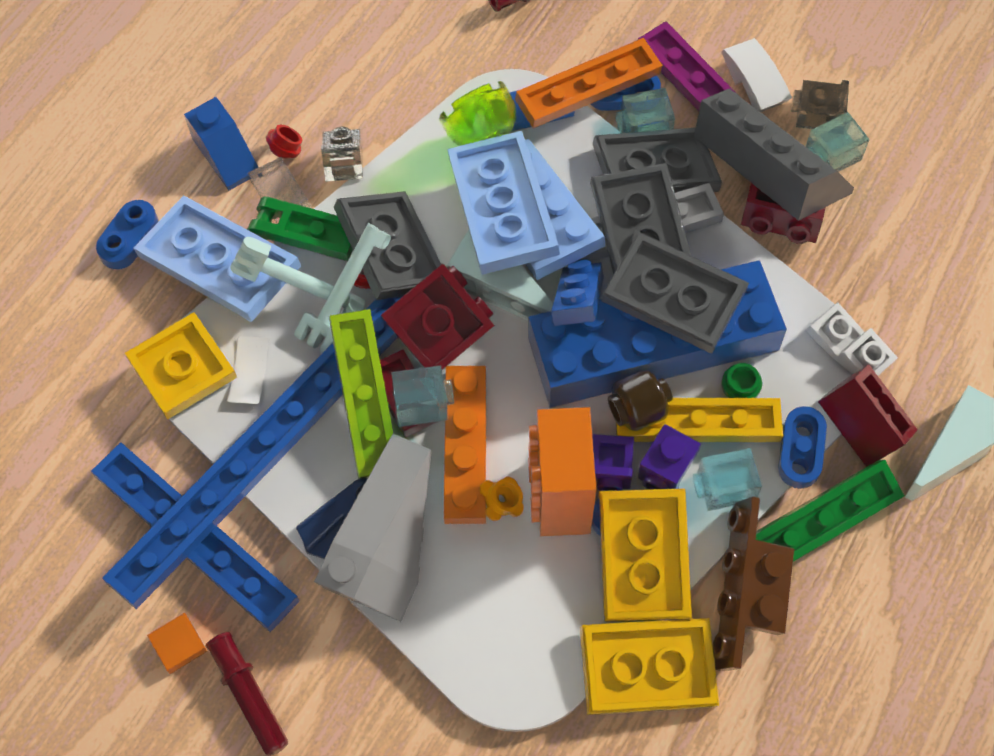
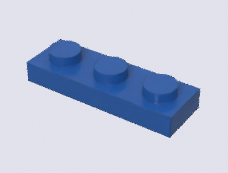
(578, 293)

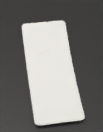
(250, 369)

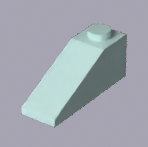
(507, 288)
(961, 443)

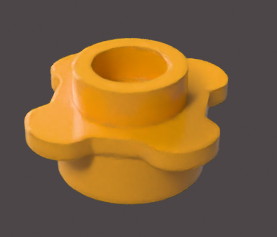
(510, 491)

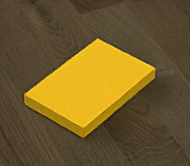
(645, 555)
(648, 666)

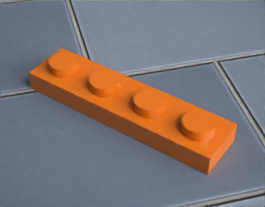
(588, 82)
(465, 446)

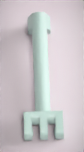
(253, 259)
(321, 326)

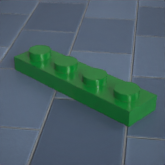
(834, 510)

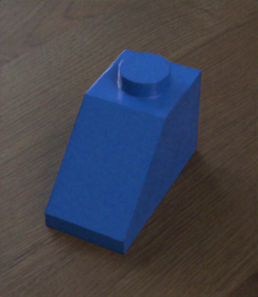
(221, 142)

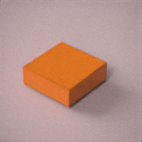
(177, 643)

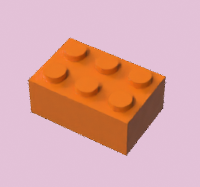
(562, 471)

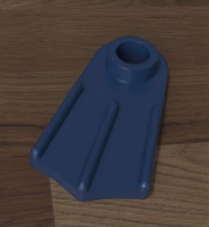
(323, 525)

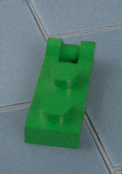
(301, 228)

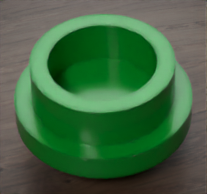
(741, 381)

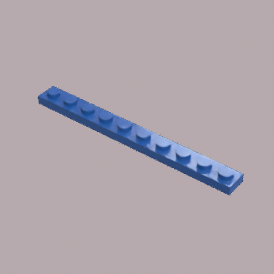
(236, 472)

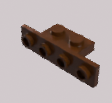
(754, 586)

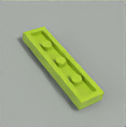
(362, 387)

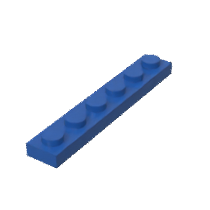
(215, 556)

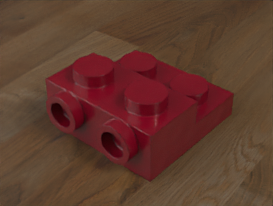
(766, 216)
(439, 318)

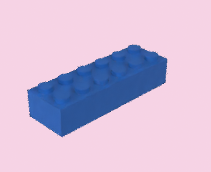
(591, 356)

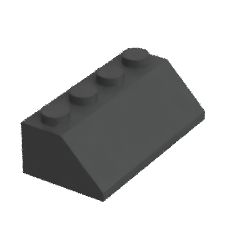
(768, 155)

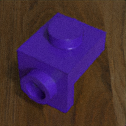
(667, 459)
(613, 462)

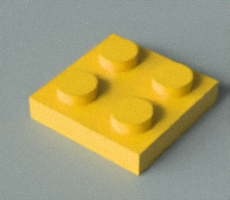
(181, 365)

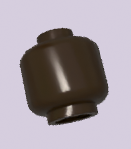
(639, 400)

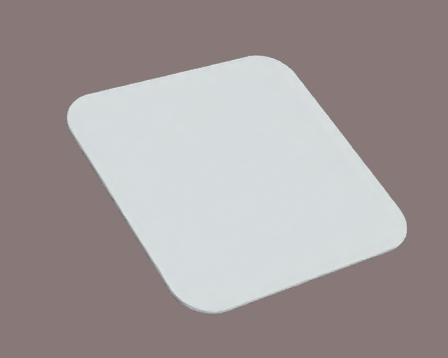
(495, 599)

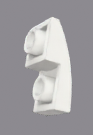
(758, 73)
(849, 343)

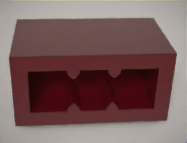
(868, 416)

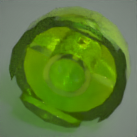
(480, 115)

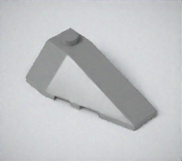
(381, 537)

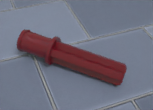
(247, 693)

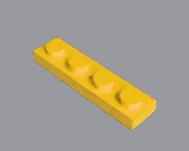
(718, 420)

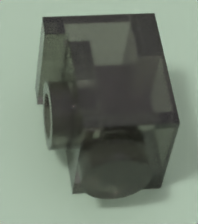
(819, 102)
(342, 145)

